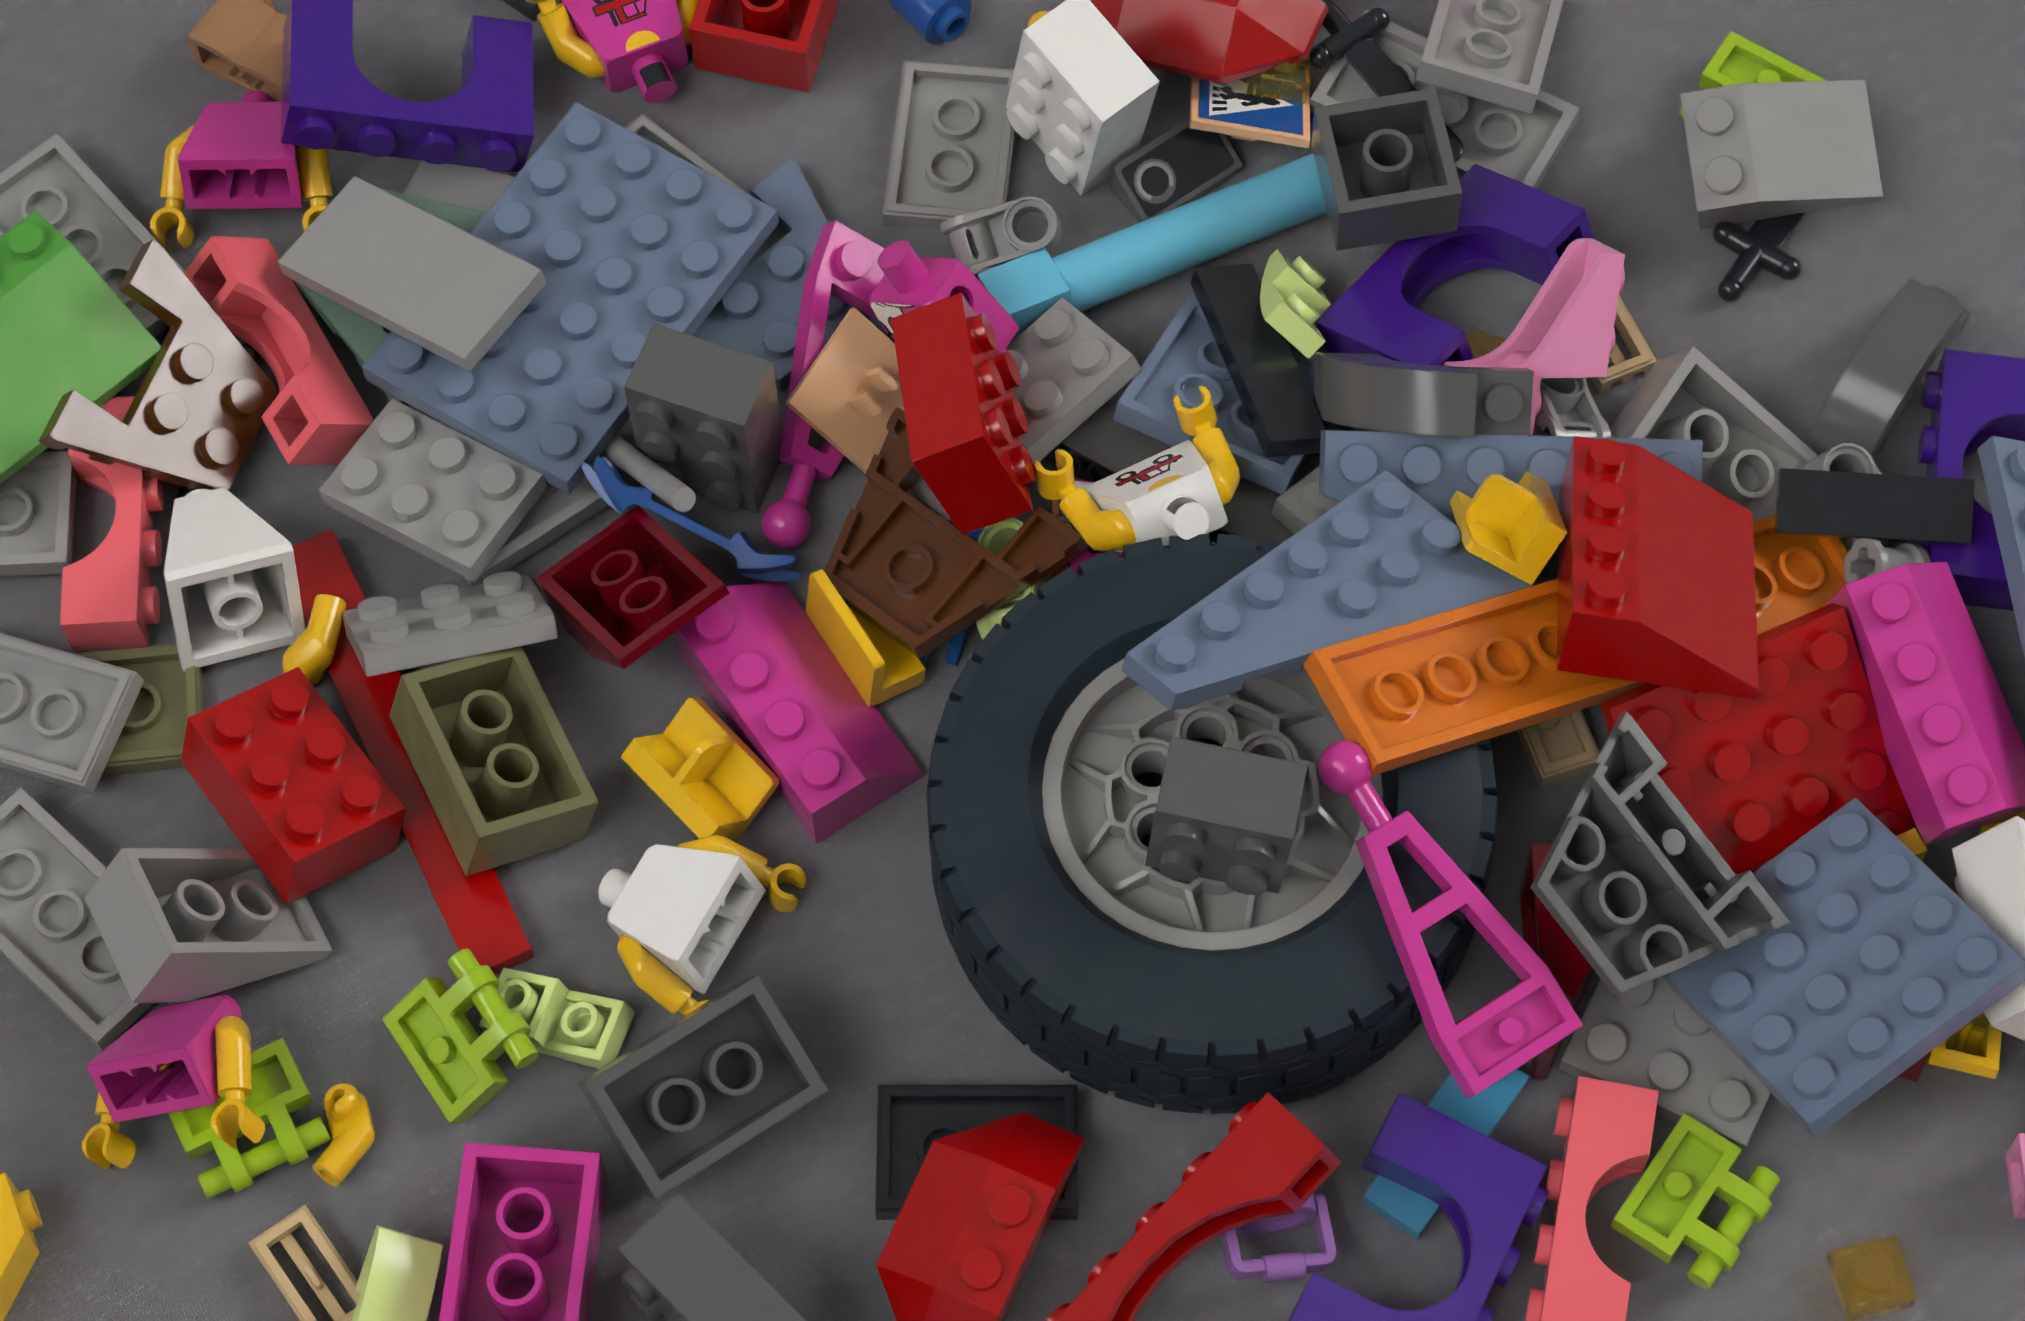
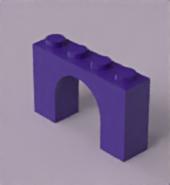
(337, 108)
(1498, 228)
(1969, 403)
(1478, 1187)

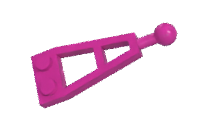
(849, 270)
(1505, 1029)

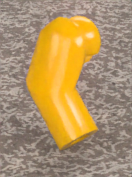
(317, 643)
(350, 1133)

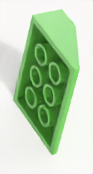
(57, 336)

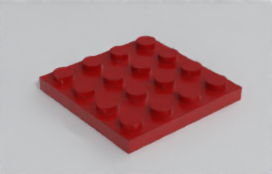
(1780, 762)

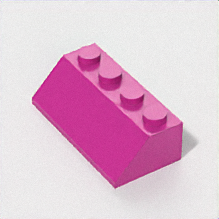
(1936, 700)
(795, 706)

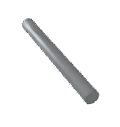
(650, 474)

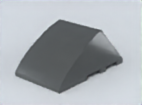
(1640, 877)

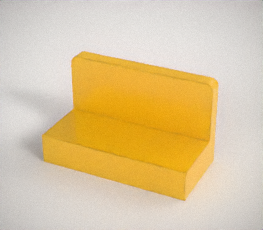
(868, 656)

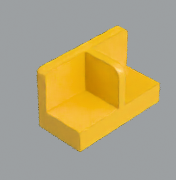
(1510, 524)
(703, 772)

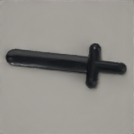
(1356, 45)
(1756, 249)

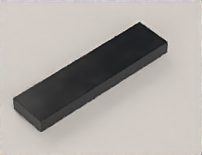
(1258, 361)

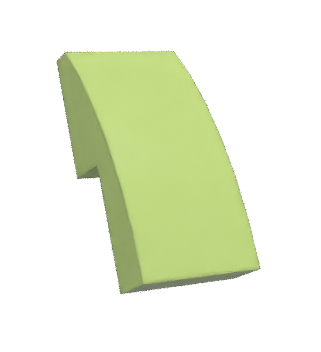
(1294, 300)
(565, 1021)
(397, 1277)

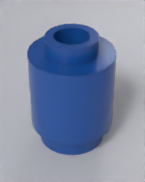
(935, 19)

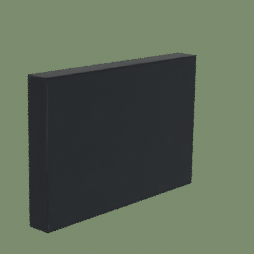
(919, 1114)

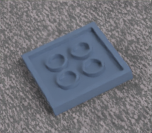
(1180, 364)

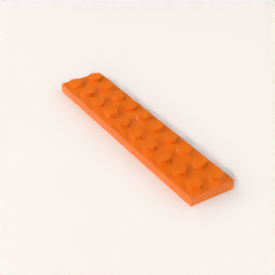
(1495, 660)

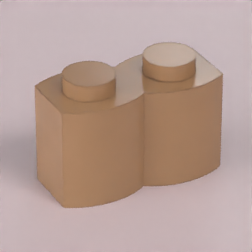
(242, 44)

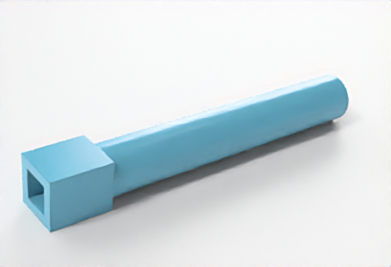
(1159, 244)

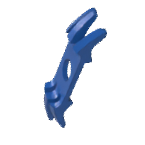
(623, 497)

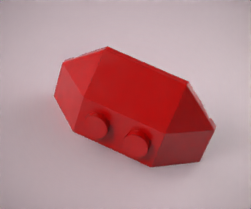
(1216, 37)
(976, 1219)

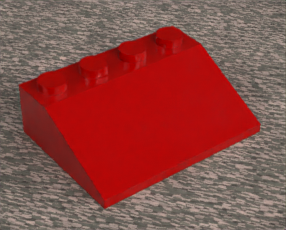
(1654, 574)

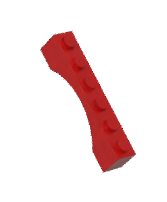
(1255, 1173)

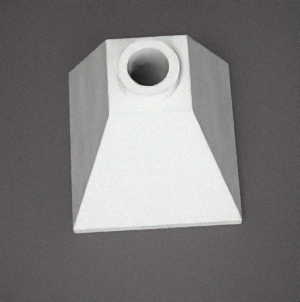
(228, 580)

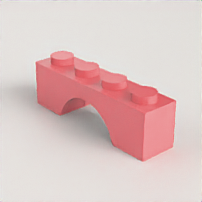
(317, 404)
(110, 591)
(1605, 1141)

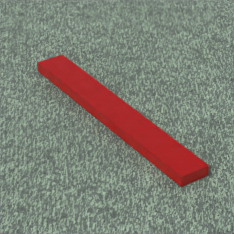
(471, 904)

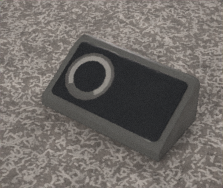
(1173, 170)

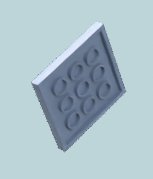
(1858, 980)

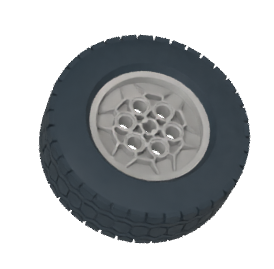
(1147, 976)

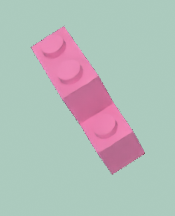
(1568, 322)

